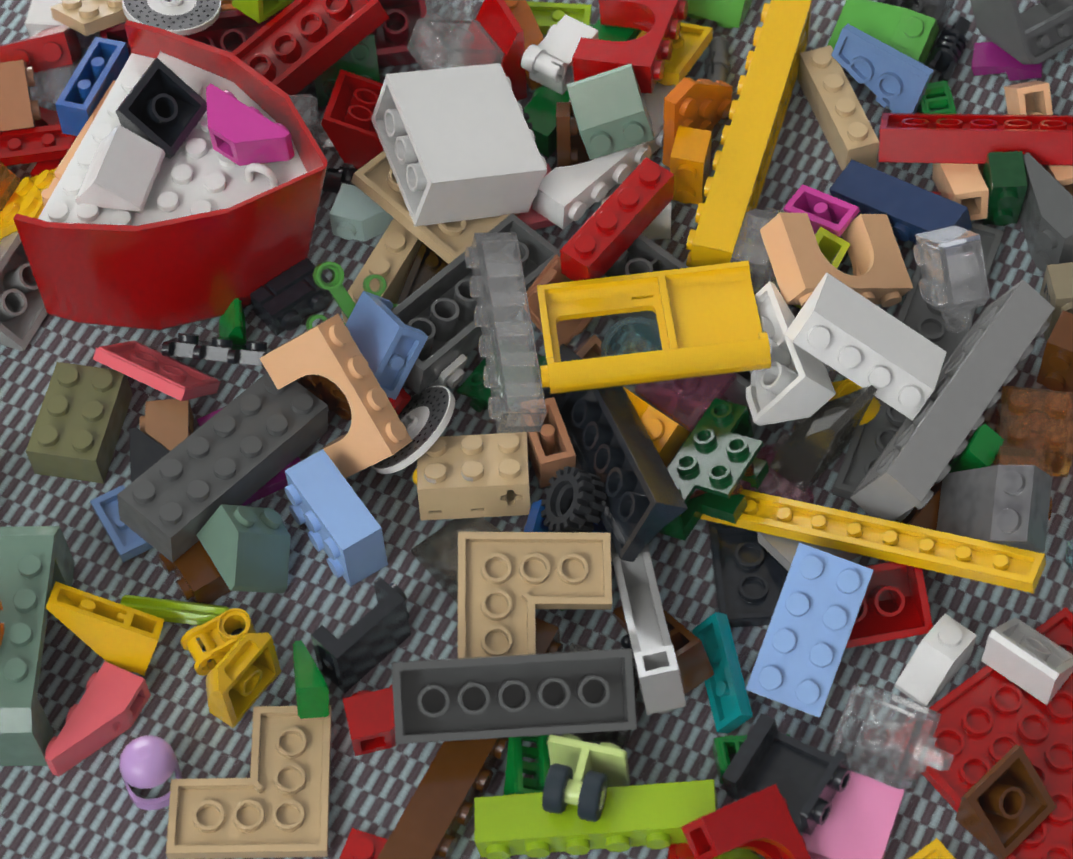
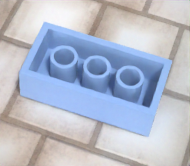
(809, 630)

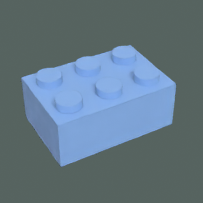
(335, 518)

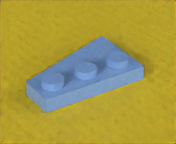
(887, 72)

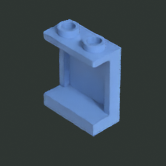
(385, 341)

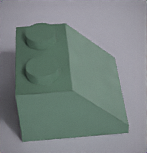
(610, 111)
(248, 548)

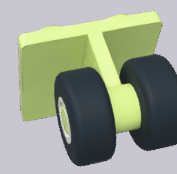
(582, 774)

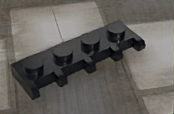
(219, 349)

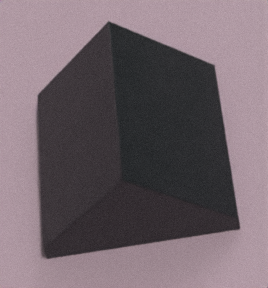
(161, 108)

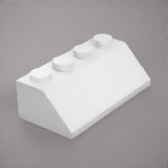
(868, 345)

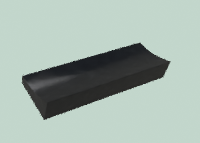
(618, 449)

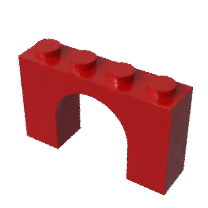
(45, 50)
(647, 53)
(752, 823)

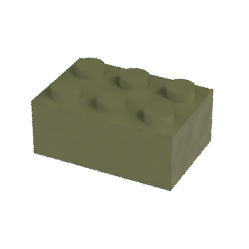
(79, 422)

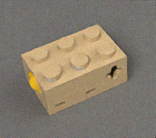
(474, 477)

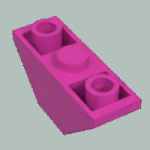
(243, 131)

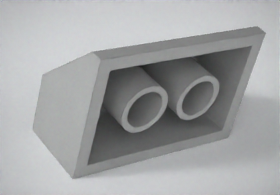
(20, 298)

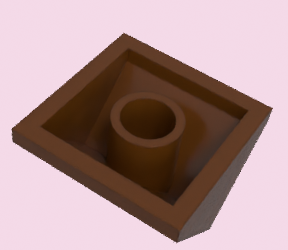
(1005, 804)

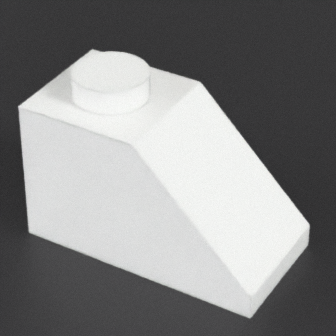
(936, 660)

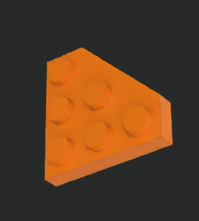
(694, 105)

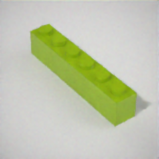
(630, 818)

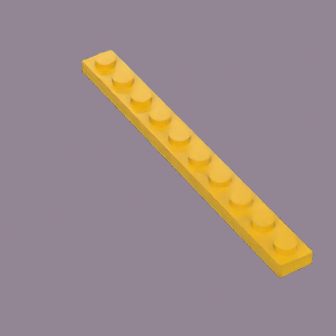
(891, 541)

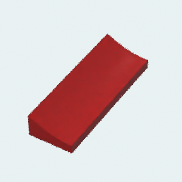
(309, 39)
(972, 136)

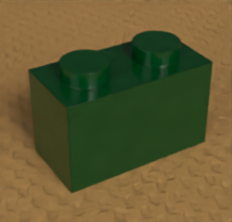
(1007, 187)

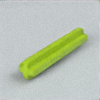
(174, 610)

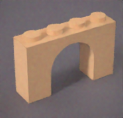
(967, 187)
(800, 264)
(332, 353)

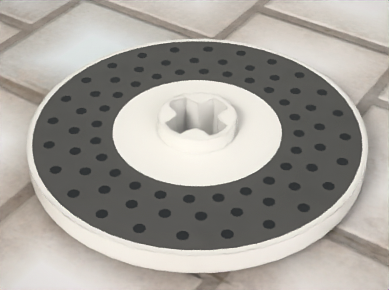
(176, 16)
(425, 421)

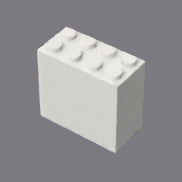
(458, 143)

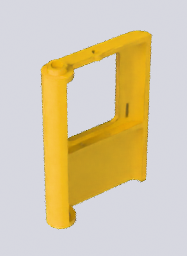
(702, 317)

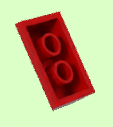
(349, 118)
(893, 605)

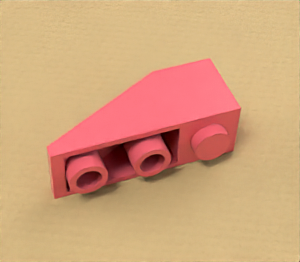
(103, 713)

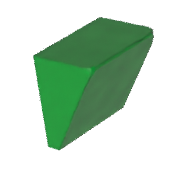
(233, 323)

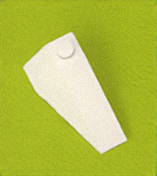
(796, 381)

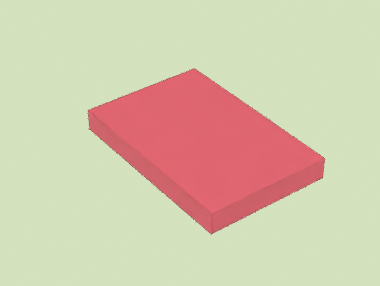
(157, 370)

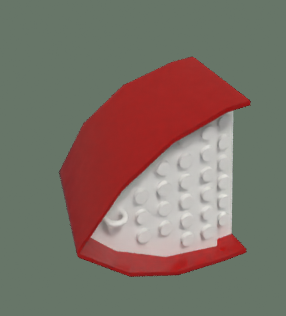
(207, 222)

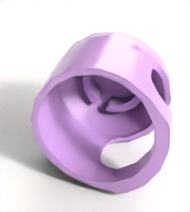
(146, 764)

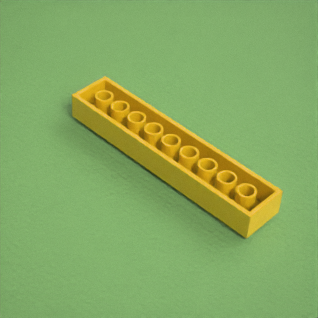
(752, 132)

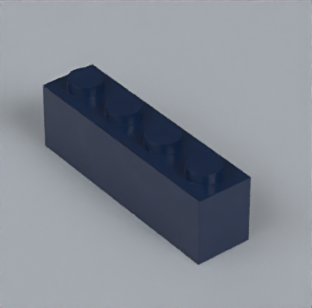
(908, 207)

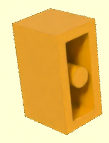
(690, 164)

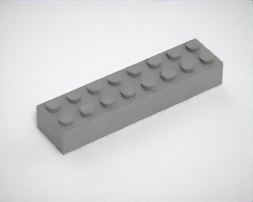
(964, 389)

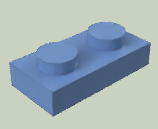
(124, 539)

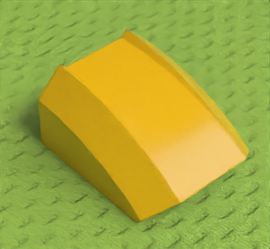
(242, 677)

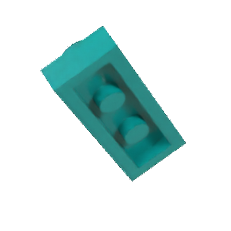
(727, 687)

